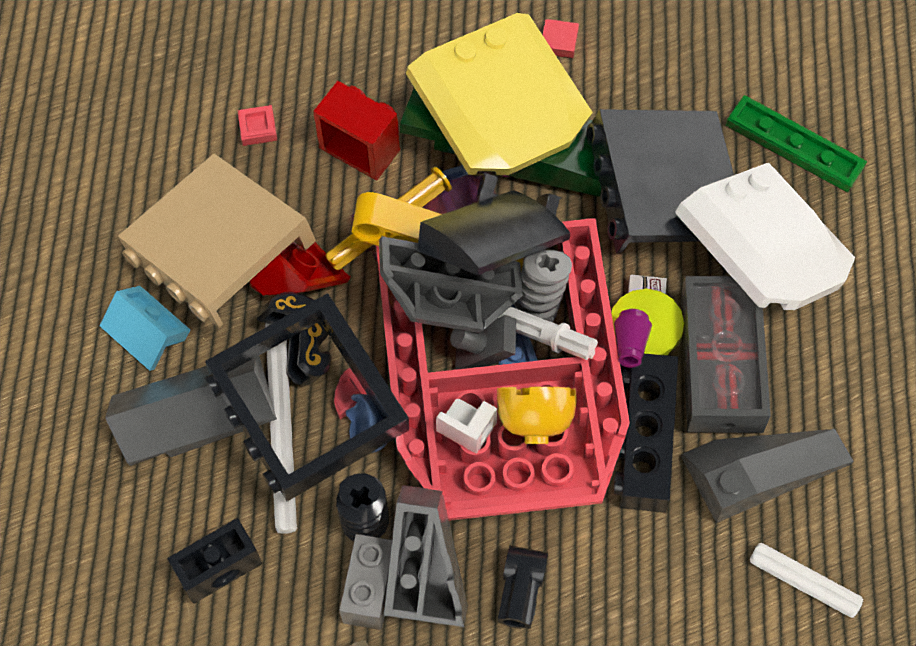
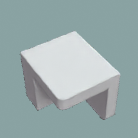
(467, 424)

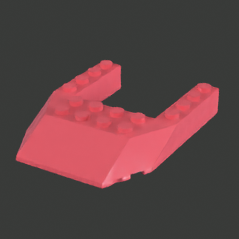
(507, 472)

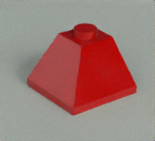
(298, 272)

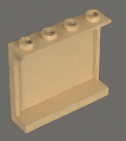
(212, 236)

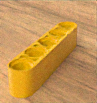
(388, 217)

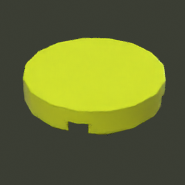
(662, 313)

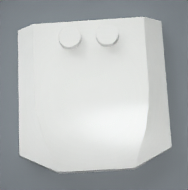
(767, 238)

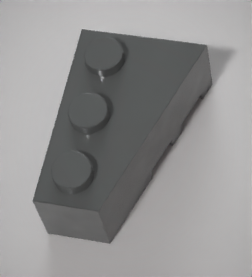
(423, 562)

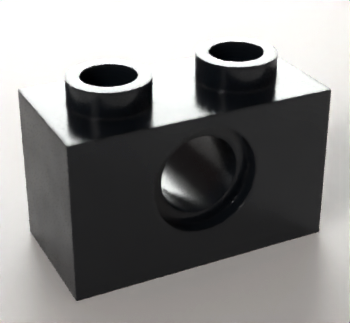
(215, 560)

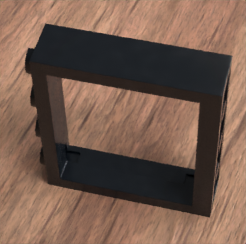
(322, 310)

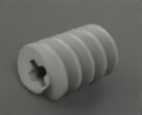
(544, 283)

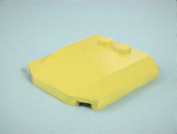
(500, 96)

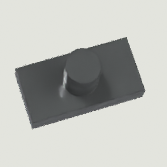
(485, 348)

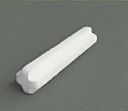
(806, 580)

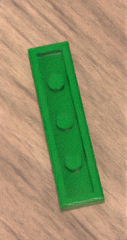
(796, 143)

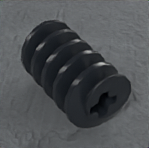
(362, 506)

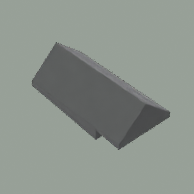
(183, 412)

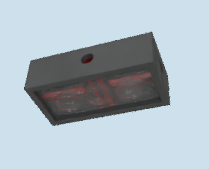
(723, 357)

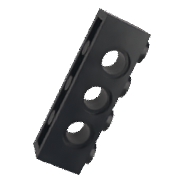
(651, 489)

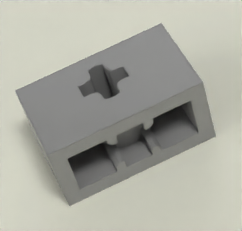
(366, 582)

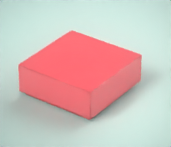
(561, 37)
(257, 125)

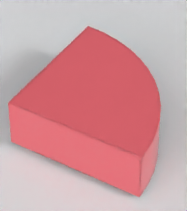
(346, 387)

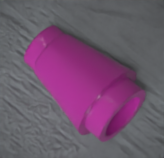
(632, 335)

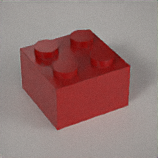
(357, 129)

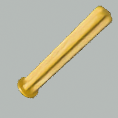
(419, 196)

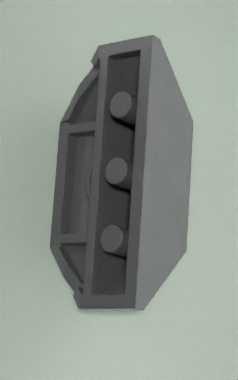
(443, 293)

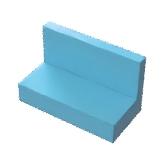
(142, 325)

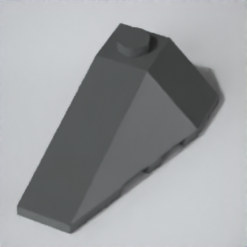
(755, 469)

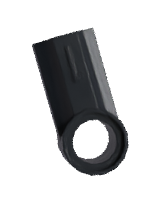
(523, 577)

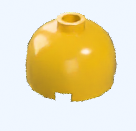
(536, 411)

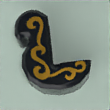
(305, 359)

